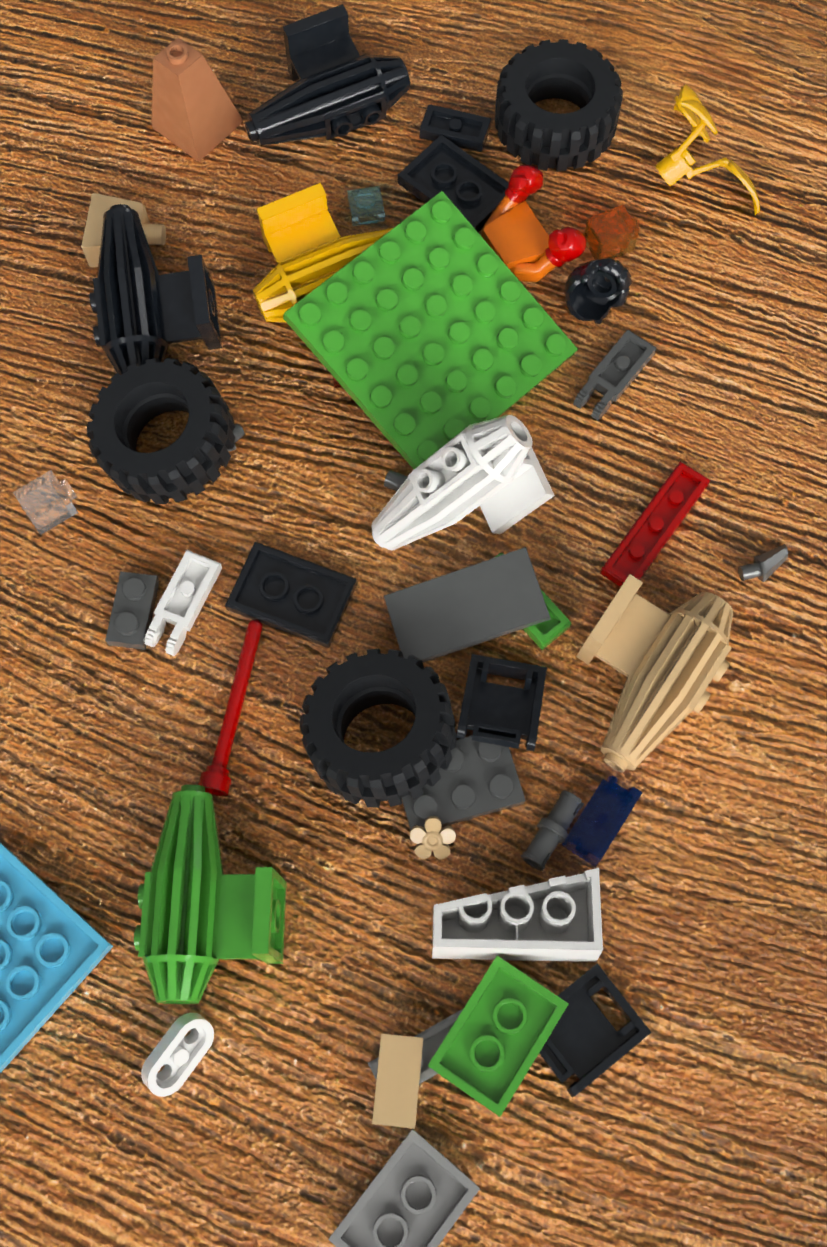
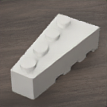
(524, 923)

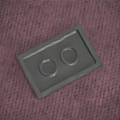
(474, 784)

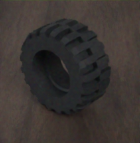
(557, 73)
(136, 400)
(367, 683)

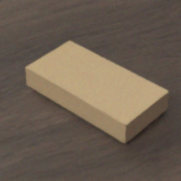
(397, 1081)

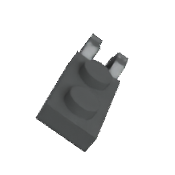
(616, 372)

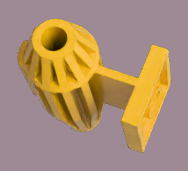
(305, 249)

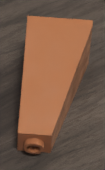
(190, 101)

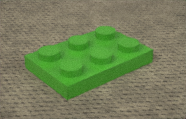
(498, 1035)

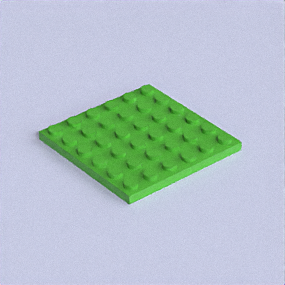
(430, 331)

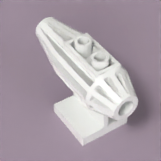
(481, 466)

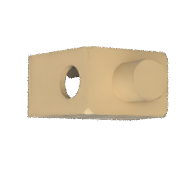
(93, 230)

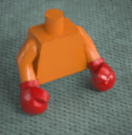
(520, 237)

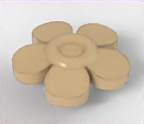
(432, 839)

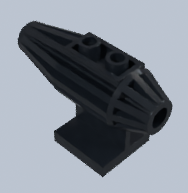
(335, 86)
(138, 306)

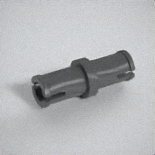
(552, 830)

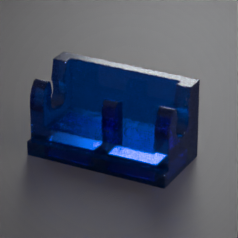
(601, 820)

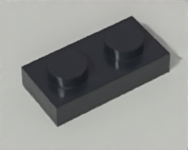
(459, 127)

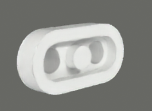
(178, 1054)

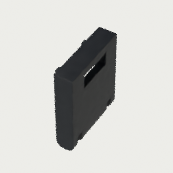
(498, 711)
(584, 1038)

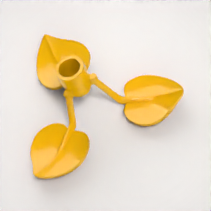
(679, 161)

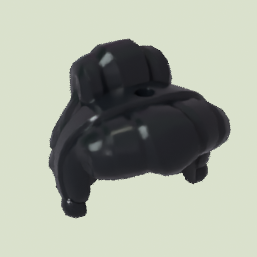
(596, 289)

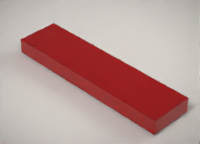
(656, 525)

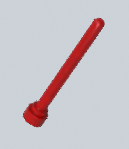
(216, 777)

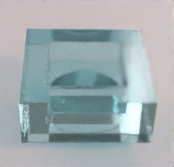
(366, 205)

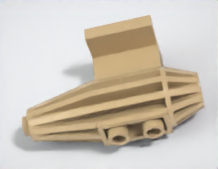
(665, 663)

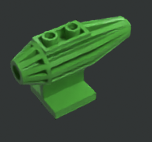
(197, 911)

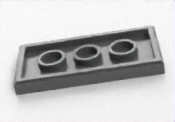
(467, 606)

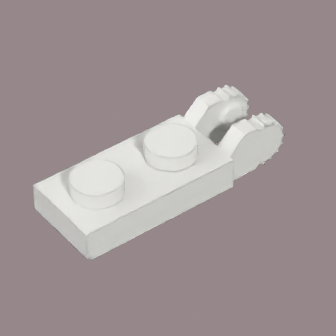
(183, 600)

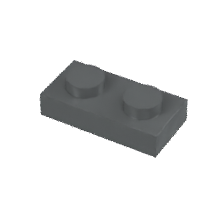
(132, 610)

